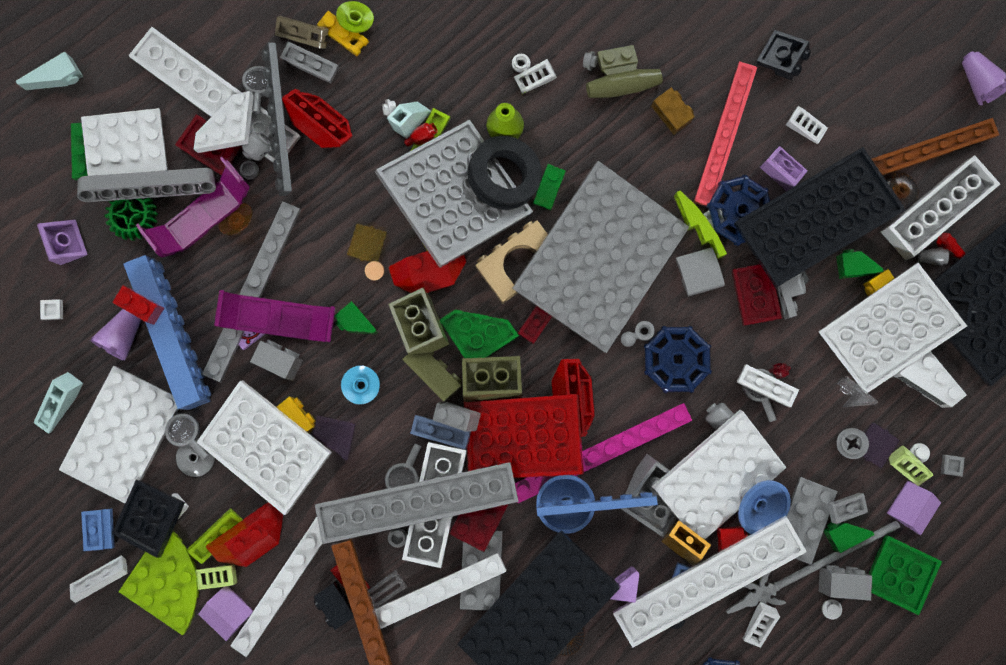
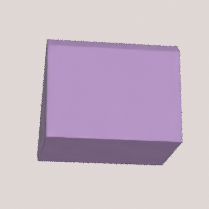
(783, 169)
(62, 241)
(914, 507)
(629, 583)
(225, 612)

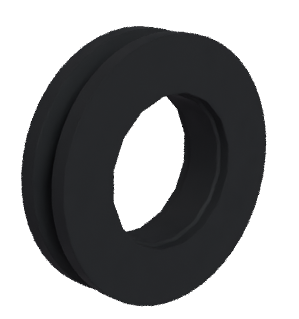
(515, 151)

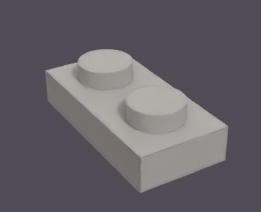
(847, 508)

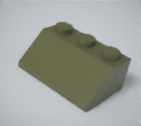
(418, 323)
(434, 374)
(491, 378)

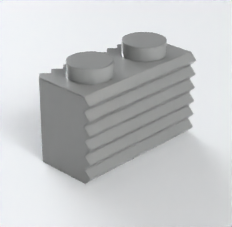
(456, 416)

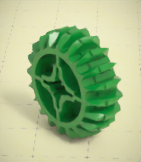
(115, 213)

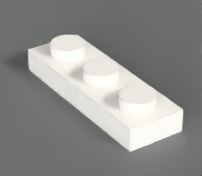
(767, 386)
(98, 579)

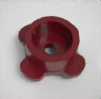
(780, 370)

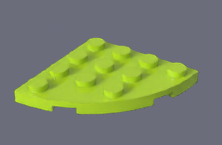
(166, 585)

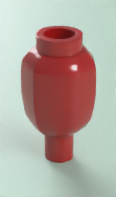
(422, 134)

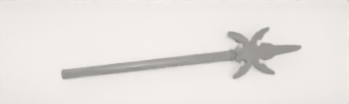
(763, 593)

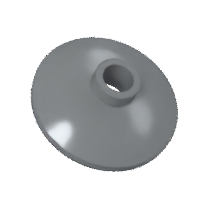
(193, 468)

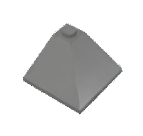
(656, 517)

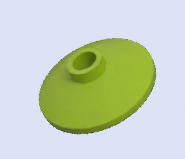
(354, 16)

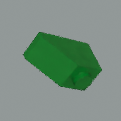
(549, 187)
(856, 264)
(353, 320)
(844, 535)

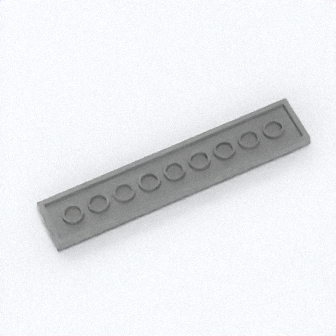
(416, 503)

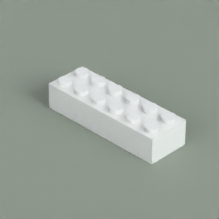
(940, 208)
(428, 540)

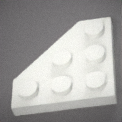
(227, 126)

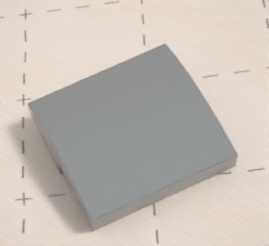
(700, 271)

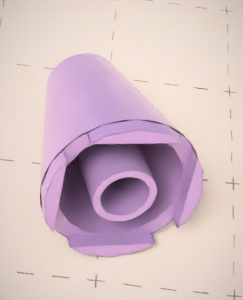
(985, 77)
(118, 334)

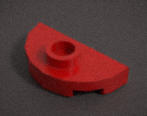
(948, 242)

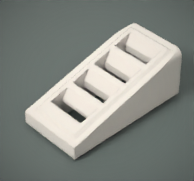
(539, 67)
(805, 116)
(765, 613)

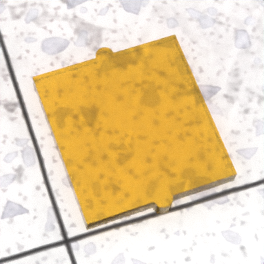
(366, 243)

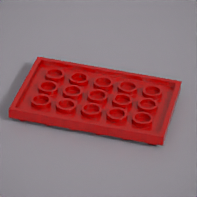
(531, 433)

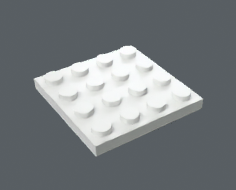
(124, 142)

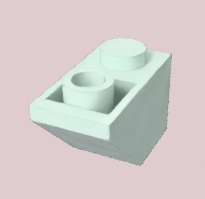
(408, 117)

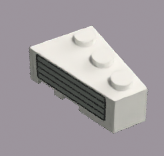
(932, 381)

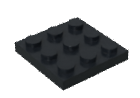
(148, 518)

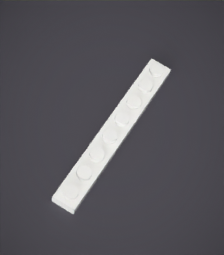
(278, 590)
(440, 590)

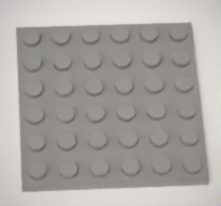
(437, 197)

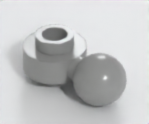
(628, 338)

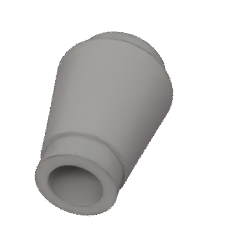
(934, 256)

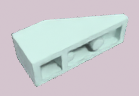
(55, 73)
(57, 401)

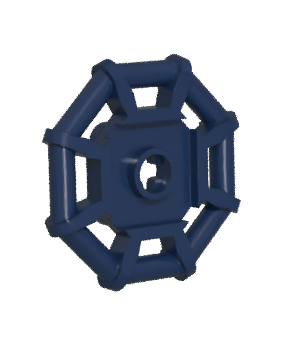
(732, 202)
(666, 359)

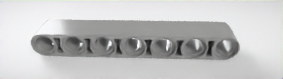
(146, 184)

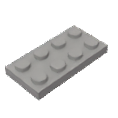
(810, 514)
(488, 592)

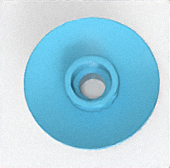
(350, 385)

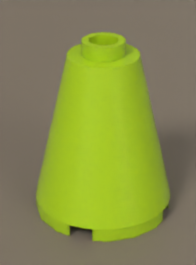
(505, 122)

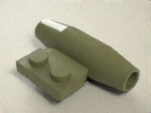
(621, 74)

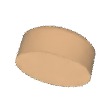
(374, 270)

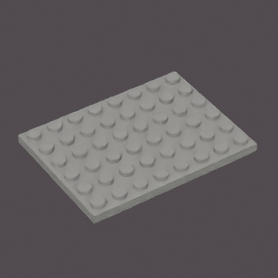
(600, 257)

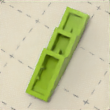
(695, 219)

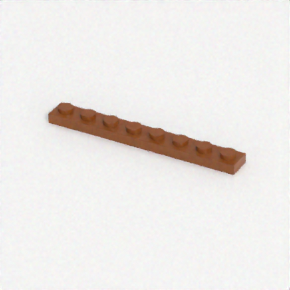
(936, 146)
(360, 602)

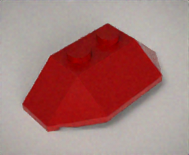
(317, 119)
(423, 272)
(574, 379)
(249, 537)

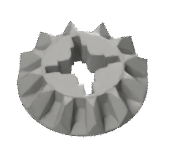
(861, 442)

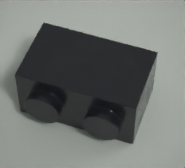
(334, 605)

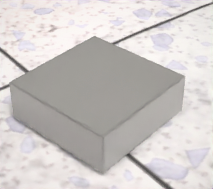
(952, 465)

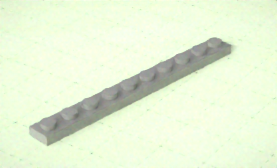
(254, 287)

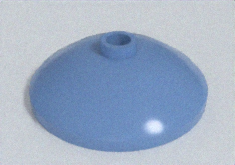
(564, 487)
(763, 505)

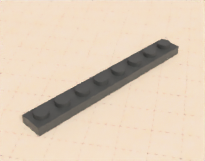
(277, 124)

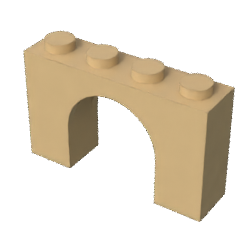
(492, 266)

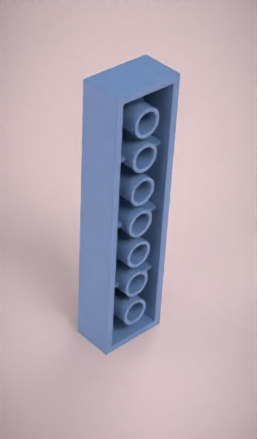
(169, 335)

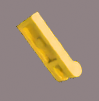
(342, 35)

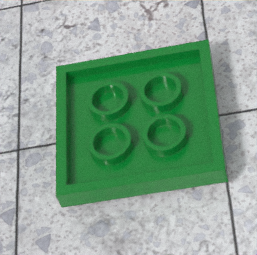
(903, 574)

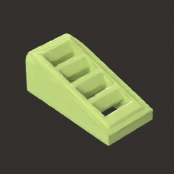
(901, 457)
(231, 575)

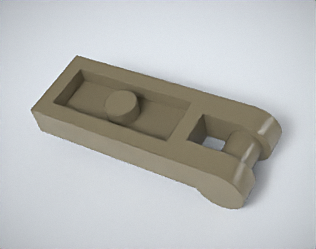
(301, 32)

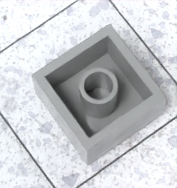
(277, 361)
(843, 583)

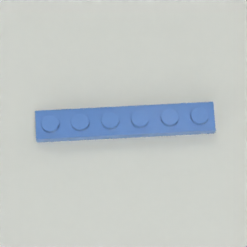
(604, 503)

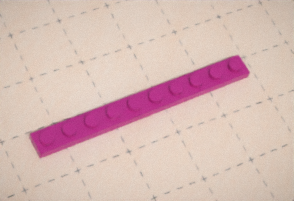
(615, 446)

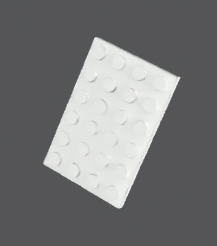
(892, 328)
(120, 434)
(264, 447)
(717, 475)

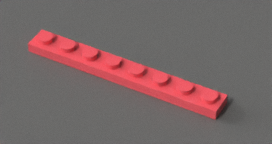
(725, 133)

